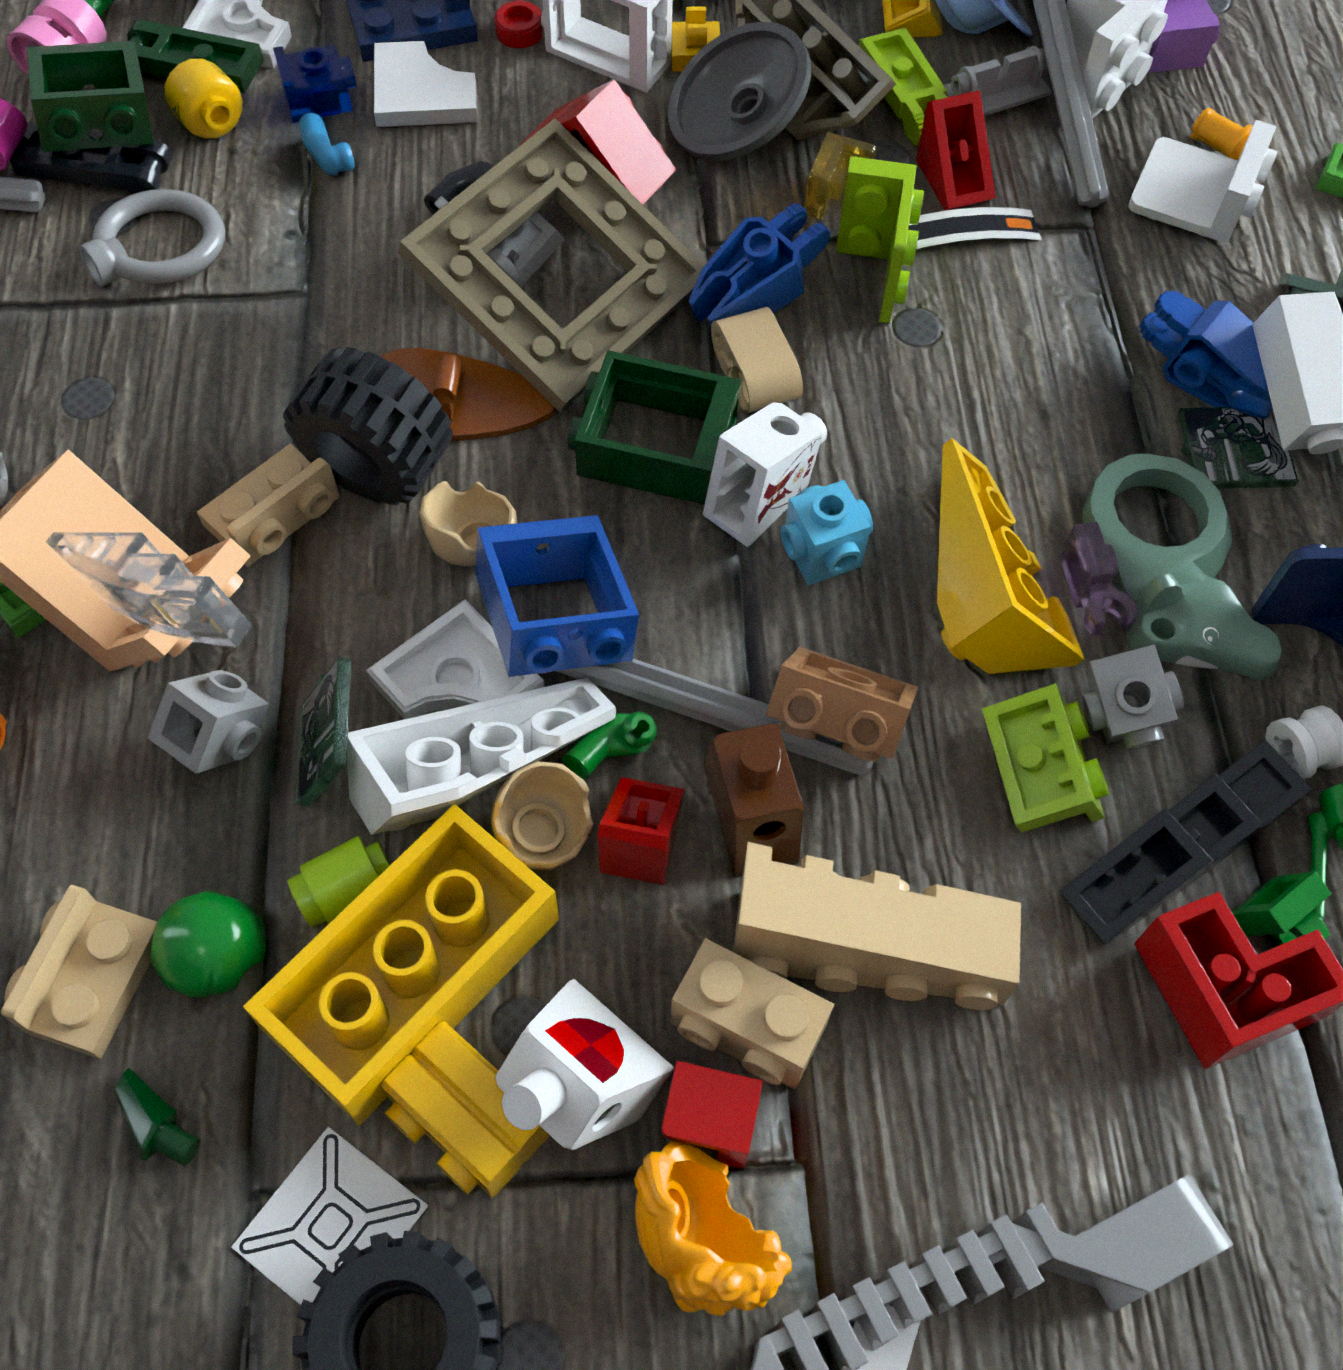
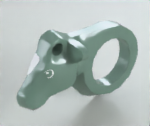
(1175, 588)

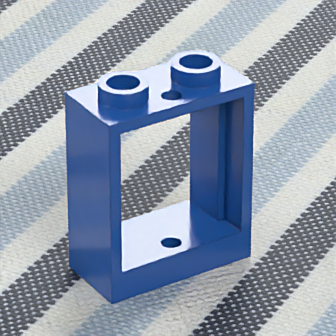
(574, 551)

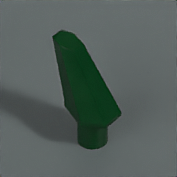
(153, 1121)

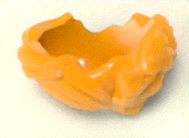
(697, 1238)

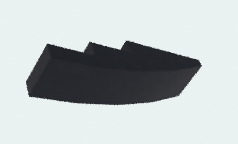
(1184, 842)

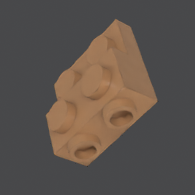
(842, 703)

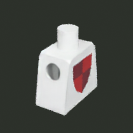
(579, 1071)

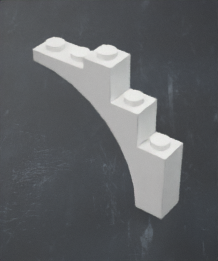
(1303, 369)

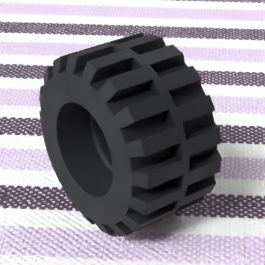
(369, 425)
(395, 1269)

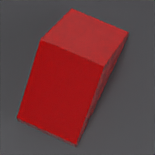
(956, 151)
(639, 830)

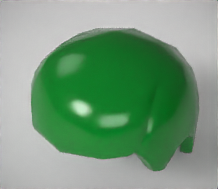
(207, 944)

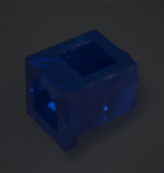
(315, 81)

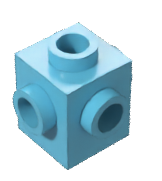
(826, 531)

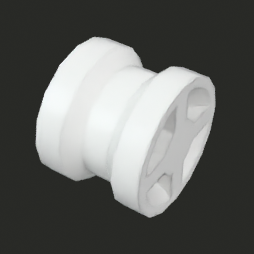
(1310, 741)

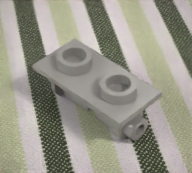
(1004, 86)

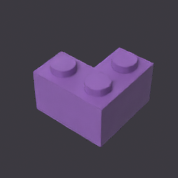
(1185, 37)

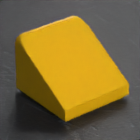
(919, 17)

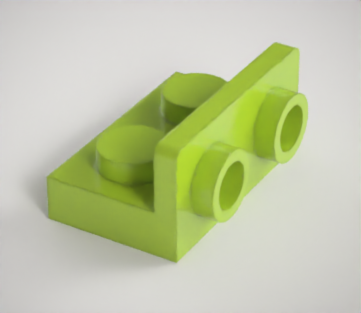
(1044, 759)

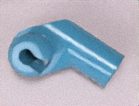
(316, 140)

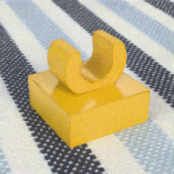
(691, 36)

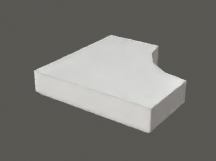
(241, 21)
(418, 90)
(447, 667)

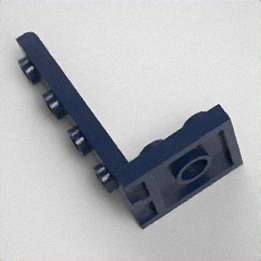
(432, 21)

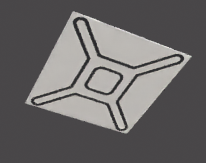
(322, 1209)

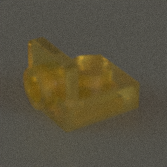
(830, 171)

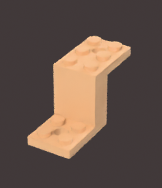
(75, 499)

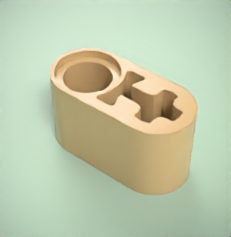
(757, 352)

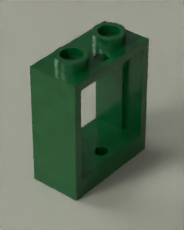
(69, 110)
(661, 388)

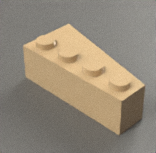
(876, 932)

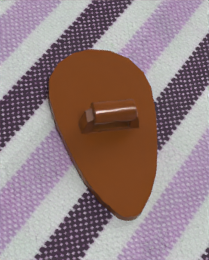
(475, 393)

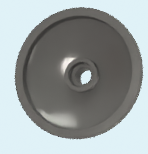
(739, 91)

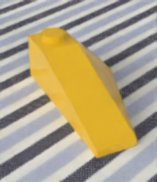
(986, 579)

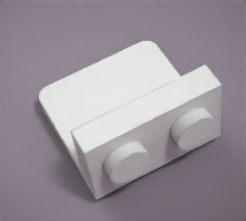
(1201, 187)

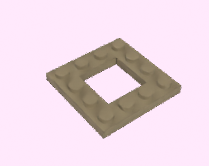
(552, 165)

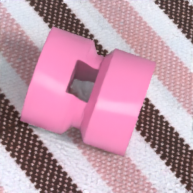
(55, 24)

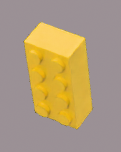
(403, 959)

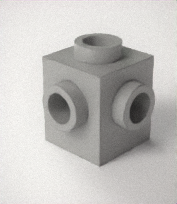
(1136, 675)
(208, 720)

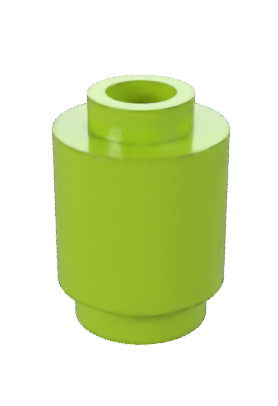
(336, 879)

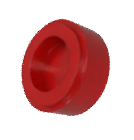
(518, 24)

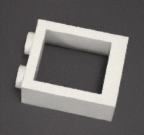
(630, 59)

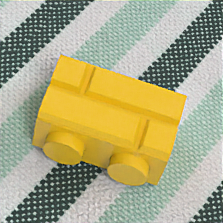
(456, 1102)

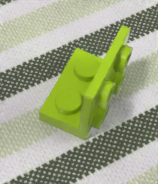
(876, 221)

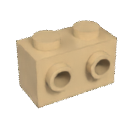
(749, 1014)

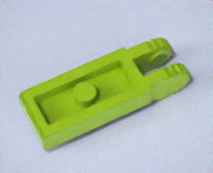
(913, 77)

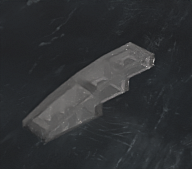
(151, 586)

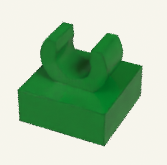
(1284, 908)

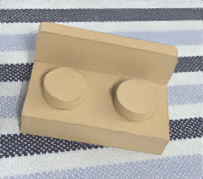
(271, 502)
(80, 973)

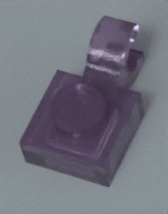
(1089, 572)

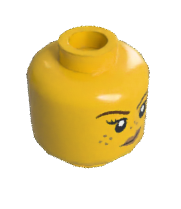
(202, 94)

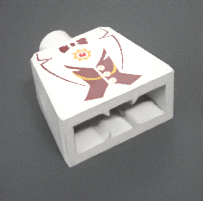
(760, 468)

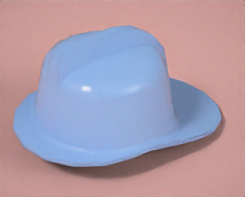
(980, 15)

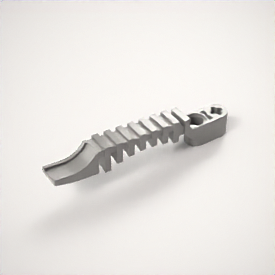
(1118, 1257)

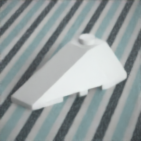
(444, 758)

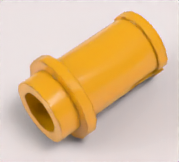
(1220, 133)

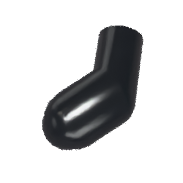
(455, 183)

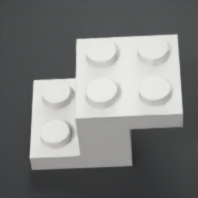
(1114, 44)

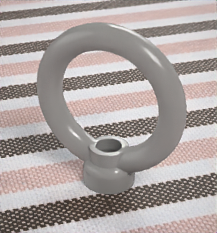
(108, 260)

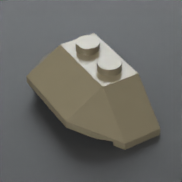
(843, 77)

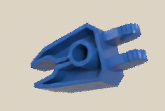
(758, 266)
(1209, 352)

